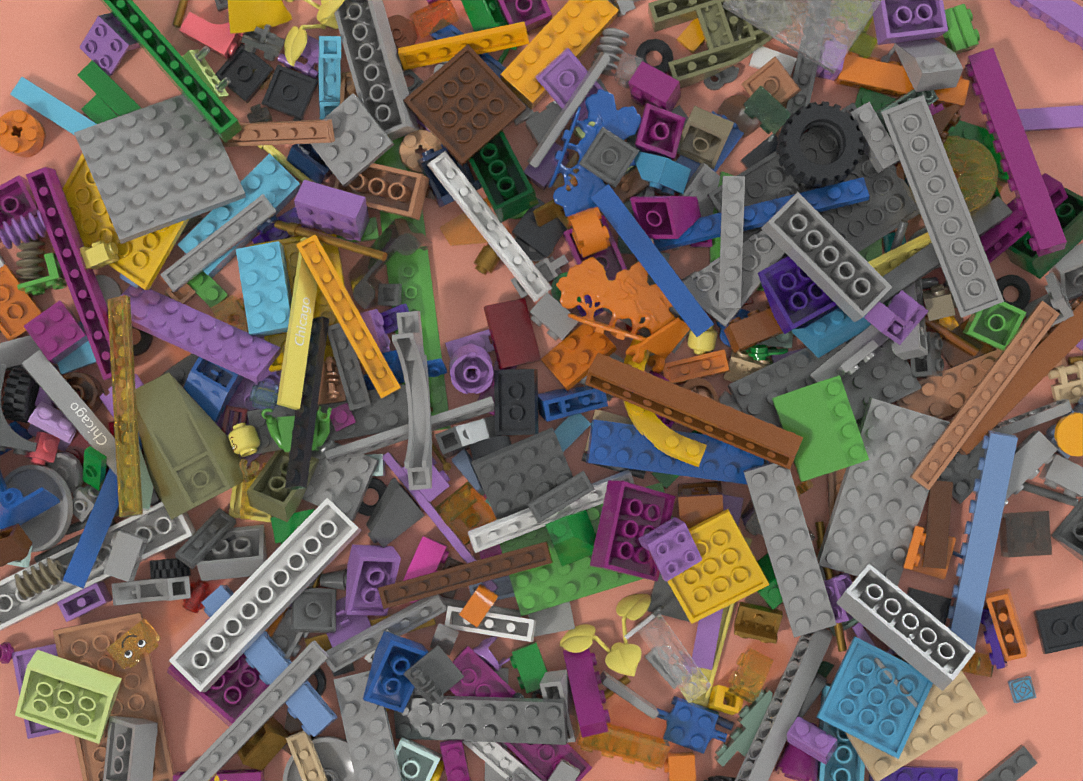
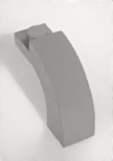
(151, 590)

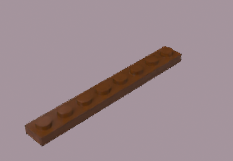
(465, 575)

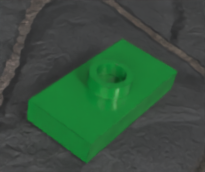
(94, 468)

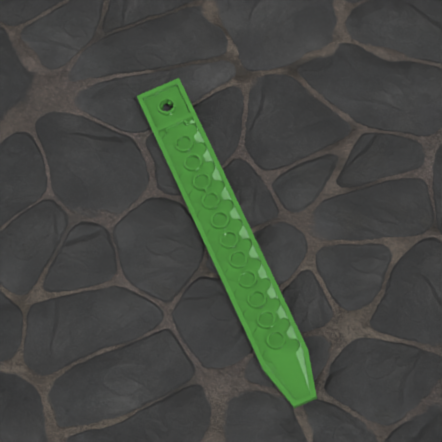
(417, 289)

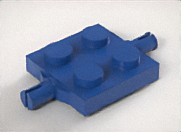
(691, 725)

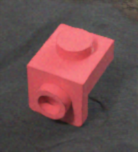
(45, 449)

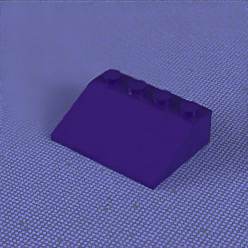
(793, 294)

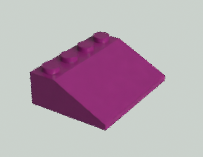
(625, 516)
(230, 693)

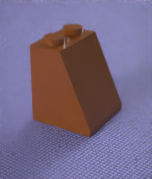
(699, 501)

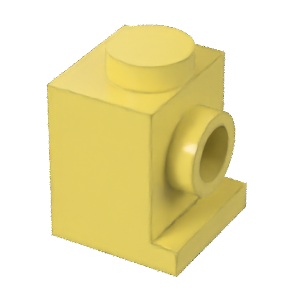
(99, 254)

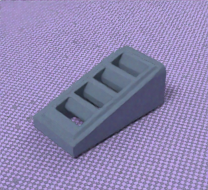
(464, 464)

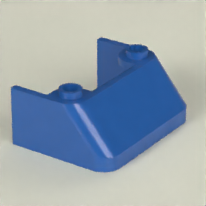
(13, 505)

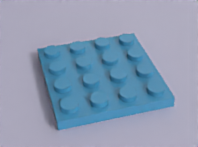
(868, 701)

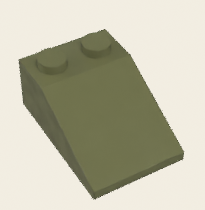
(269, 490)

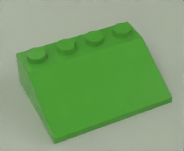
(827, 426)

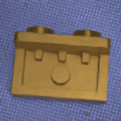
(757, 622)

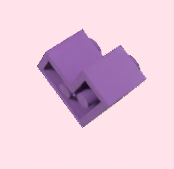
(898, 318)

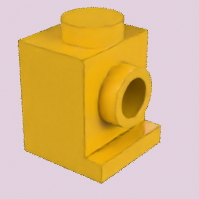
(716, 699)

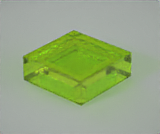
(864, 45)

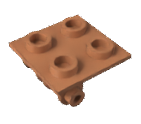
(331, 385)

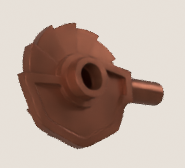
(402, 31)

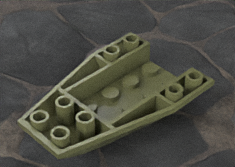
(183, 447)

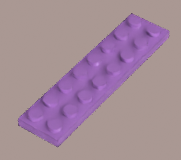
(201, 334)

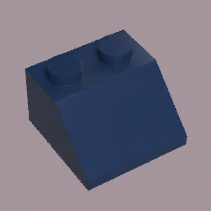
(309, 162)

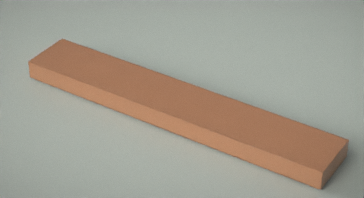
(283, 133)

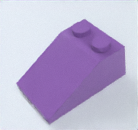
(367, 571)

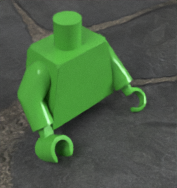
(282, 427)

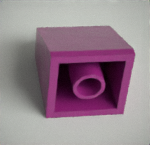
(665, 215)

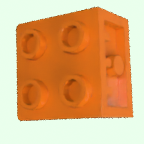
(915, 554)

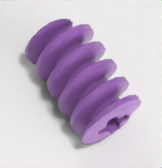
(22, 230)

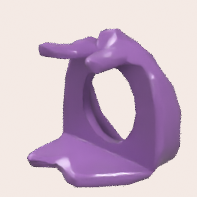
(483, 651)

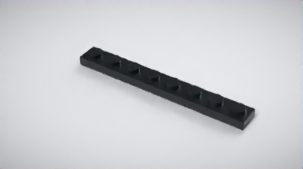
(306, 416)

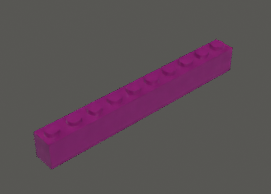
(1015, 152)
(80, 280)

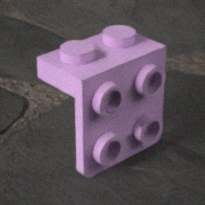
(53, 422)

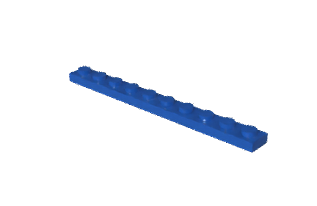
(760, 213)

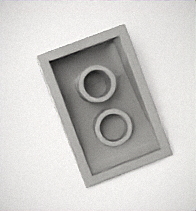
(929, 64)

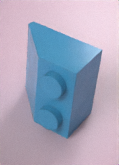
(662, 173)

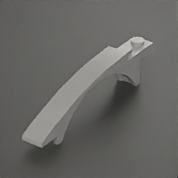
(415, 371)

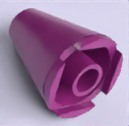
(797, 764)

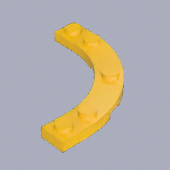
(657, 432)

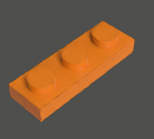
(696, 367)

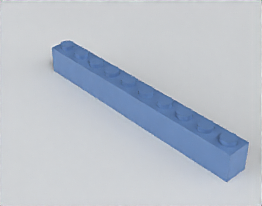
(982, 535)

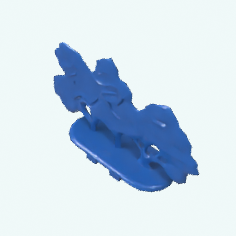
(603, 112)

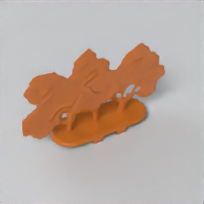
(625, 297)

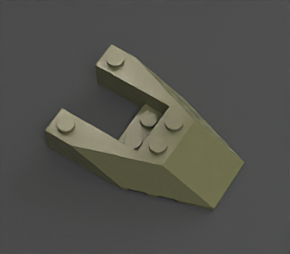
(725, 34)

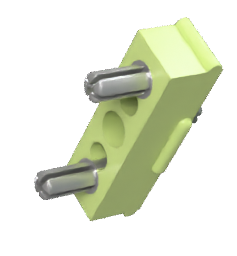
(198, 63)

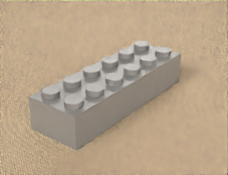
(826, 257)
(906, 627)

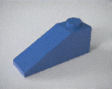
(564, 403)

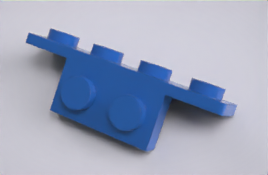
(435, 368)

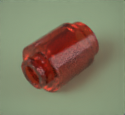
(199, 592)

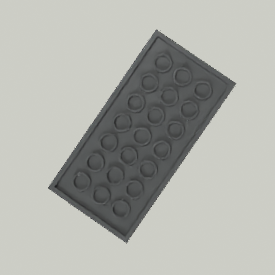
(881, 378)

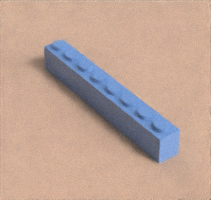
(270, 662)

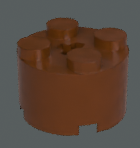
(89, 387)

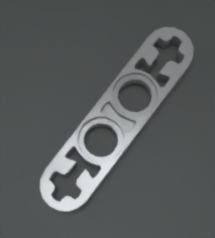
(1034, 417)

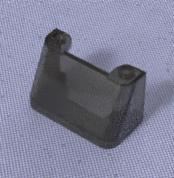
(398, 236)

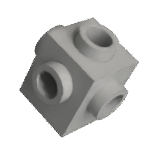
(84, 501)

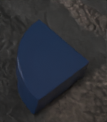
(266, 226)

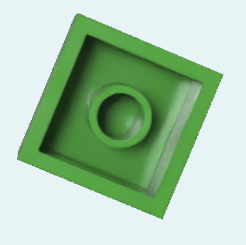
(995, 324)

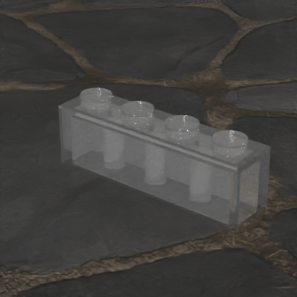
(674, 658)

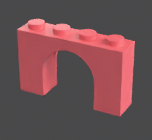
(214, 36)

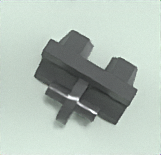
(265, 41)

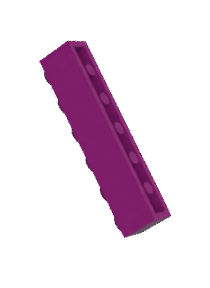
(1011, 229)

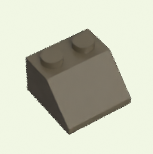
(704, 137)

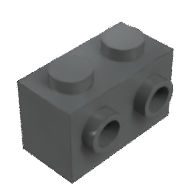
(931, 364)

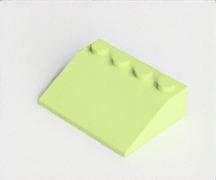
(67, 696)

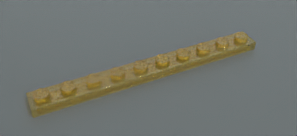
(124, 407)

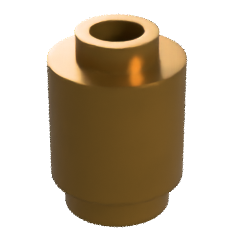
(486, 260)

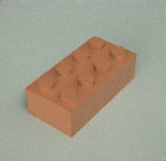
(390, 190)

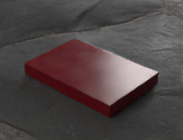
(512, 333)

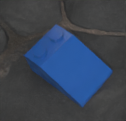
(386, 681)

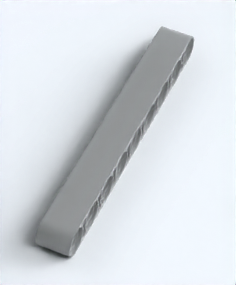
(784, 706)

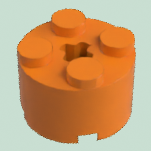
(30, 128)
(588, 231)

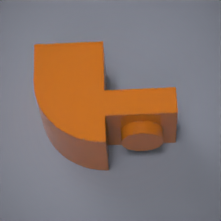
(478, 605)

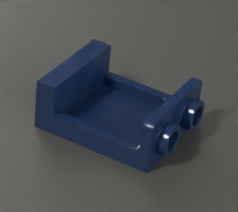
(440, 193)

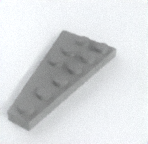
(757, 255)

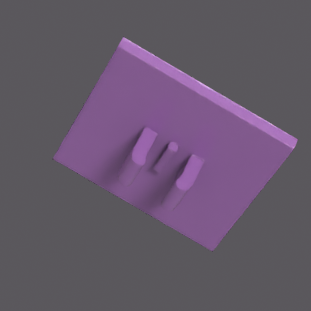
(347, 625)

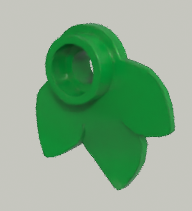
(760, 351)

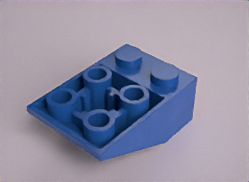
(212, 387)

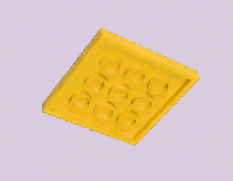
(725, 572)

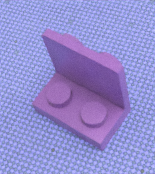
(107, 43)
(671, 548)
(835, 589)

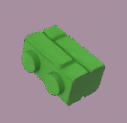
(960, 33)

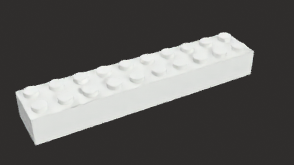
(153, 525)
(265, 595)

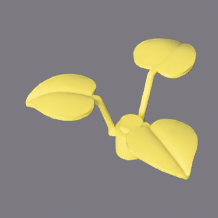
(297, 37)
(622, 656)

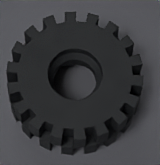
(20, 395)

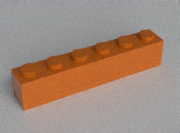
(892, 79)

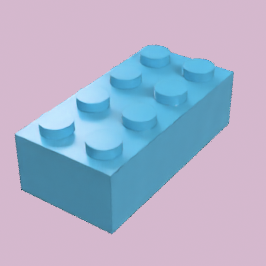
(265, 288)

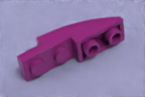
(455, 760)

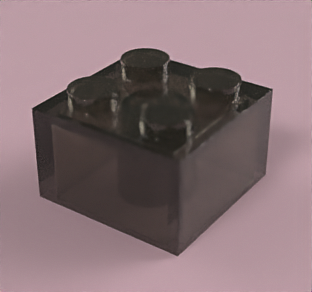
(1025, 534)

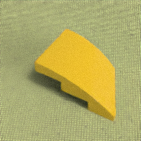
(247, 14)

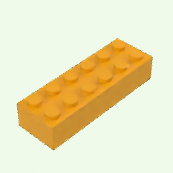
(573, 28)

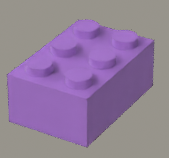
(909, 20)
(332, 210)

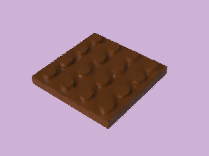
(464, 104)

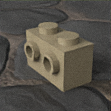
(939, 302)

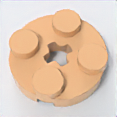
(411, 143)

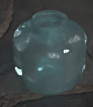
(264, 395)

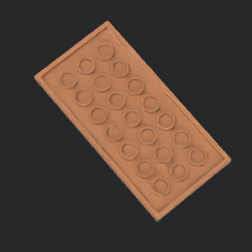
(136, 695)

